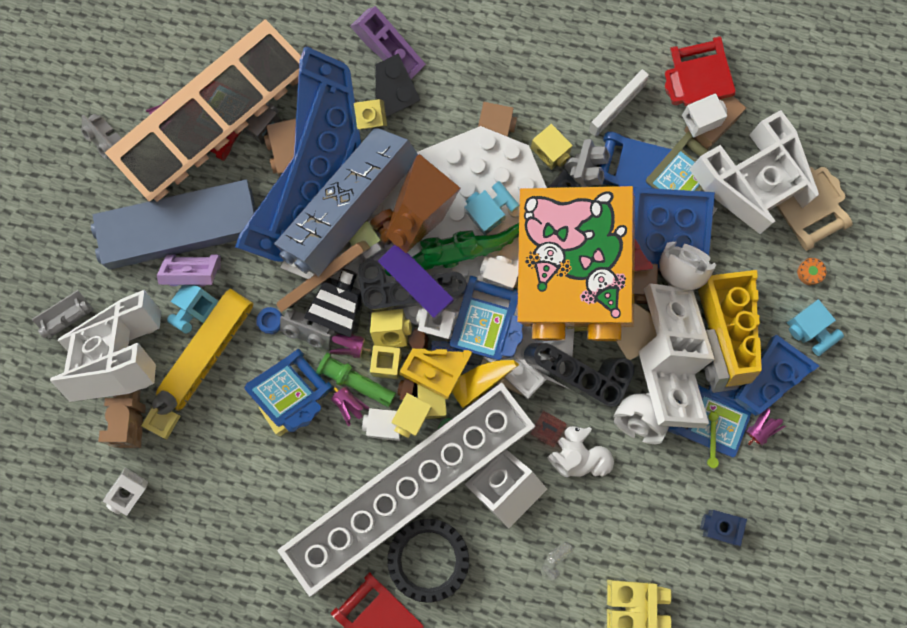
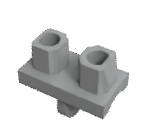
(584, 165)

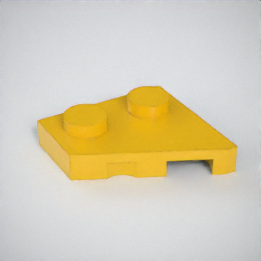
(435, 369)

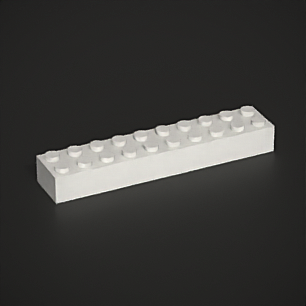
(405, 489)

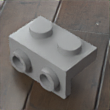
(716, 371)

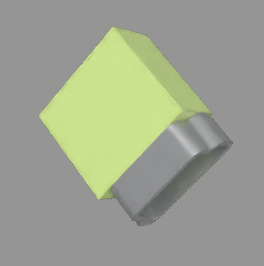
(367, 234)

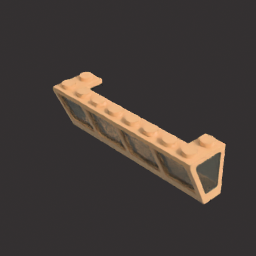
(207, 111)

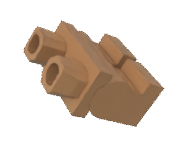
(123, 421)

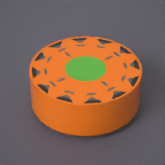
(811, 271)

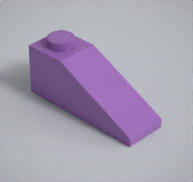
(385, 40)

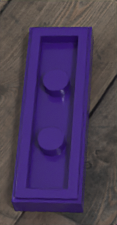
(416, 281)

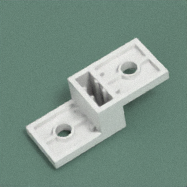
(675, 357)

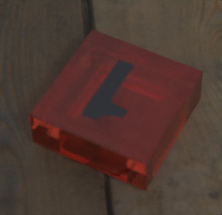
(548, 429)

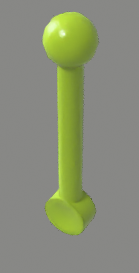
(713, 462)

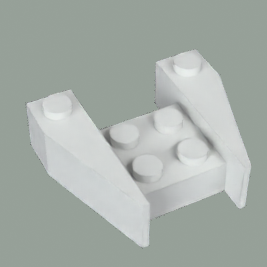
(762, 179)
(99, 353)

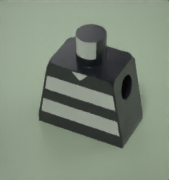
(337, 304)

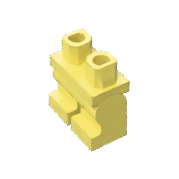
(639, 603)

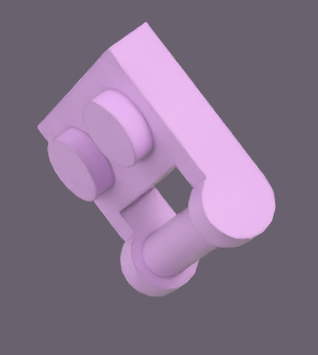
(188, 270)

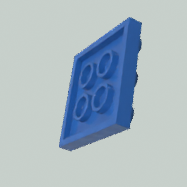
(672, 217)

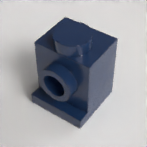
(735, 530)

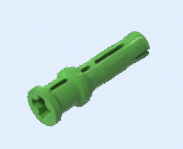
(345, 375)

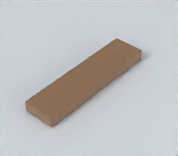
(315, 281)

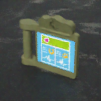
(674, 169)

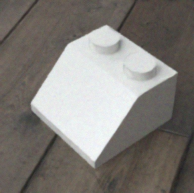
(506, 487)

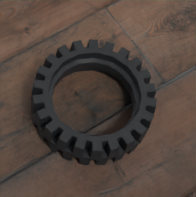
(395, 568)

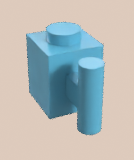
(486, 211)
(192, 303)
(813, 323)

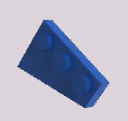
(781, 370)

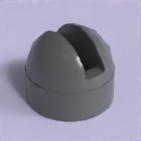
(164, 402)

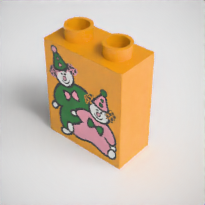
(576, 261)

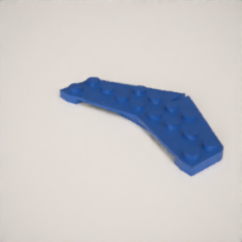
(323, 142)

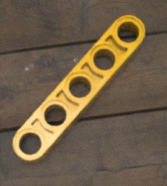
(205, 346)

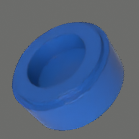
(269, 320)

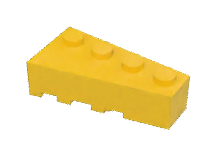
(731, 310)

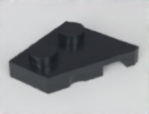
(394, 85)

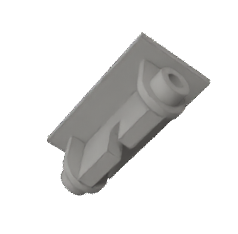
(96, 130)
(62, 314)
(296, 326)

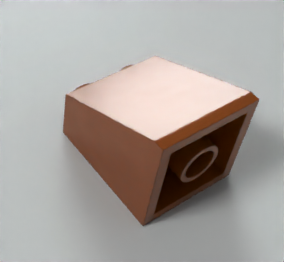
(420, 204)

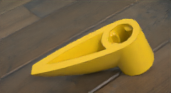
(480, 380)

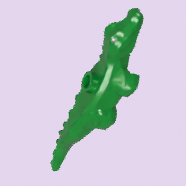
(461, 247)

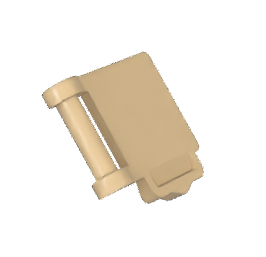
(822, 206)

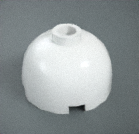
(685, 267)
(638, 416)

